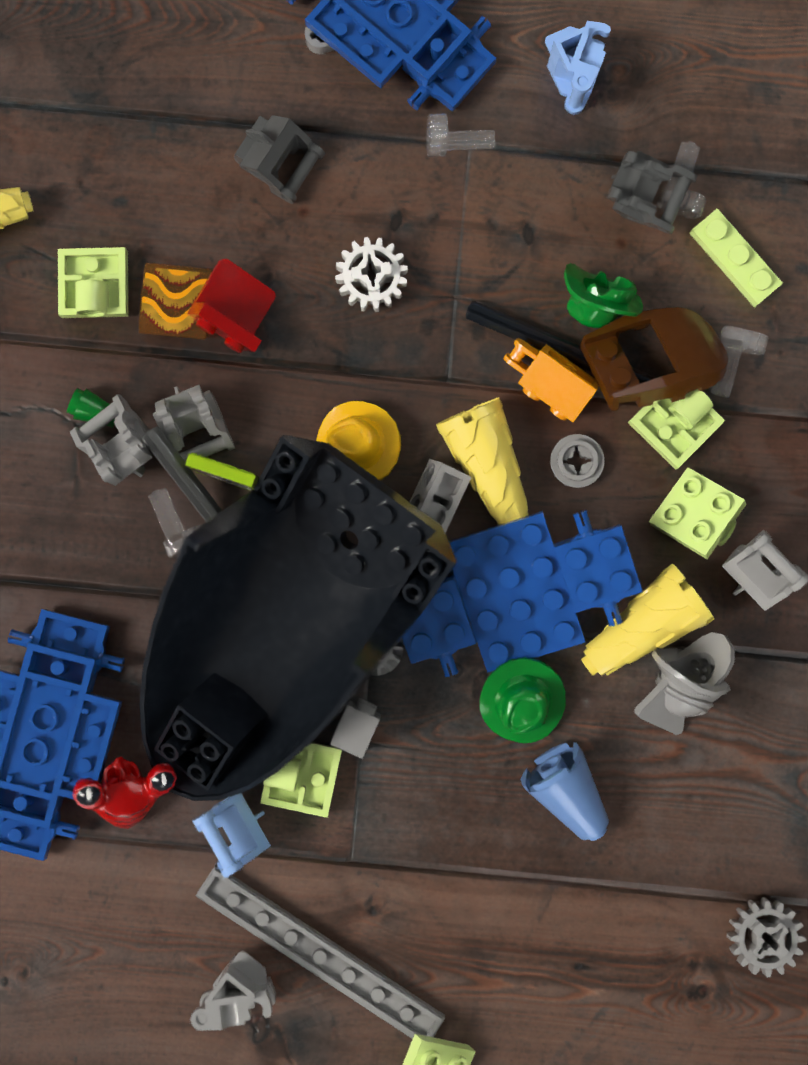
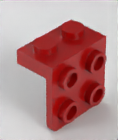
(232, 306)

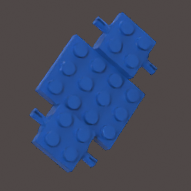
(418, 34)
(523, 592)
(52, 728)

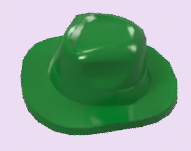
(598, 299)
(523, 700)

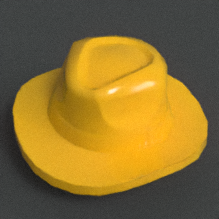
(363, 435)

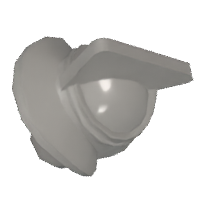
(688, 681)

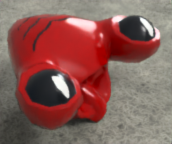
(124, 792)

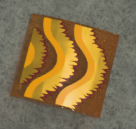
(167, 297)

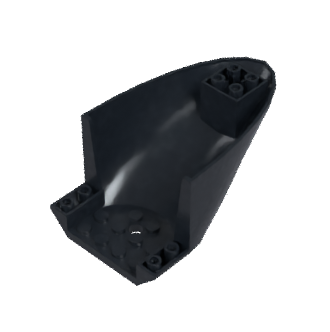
(281, 617)

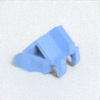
(576, 62)
(241, 828)

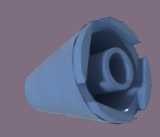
(568, 790)

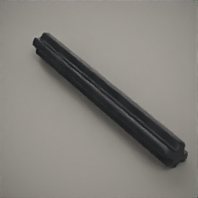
(532, 335)

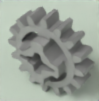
(755, 948)

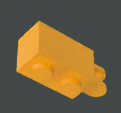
(552, 379)

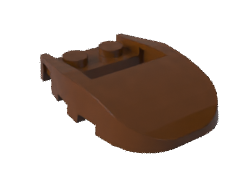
(688, 342)

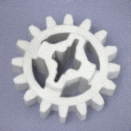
(384, 273)

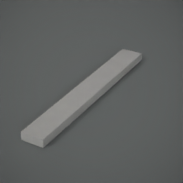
(320, 955)

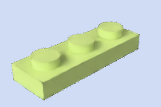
(735, 257)

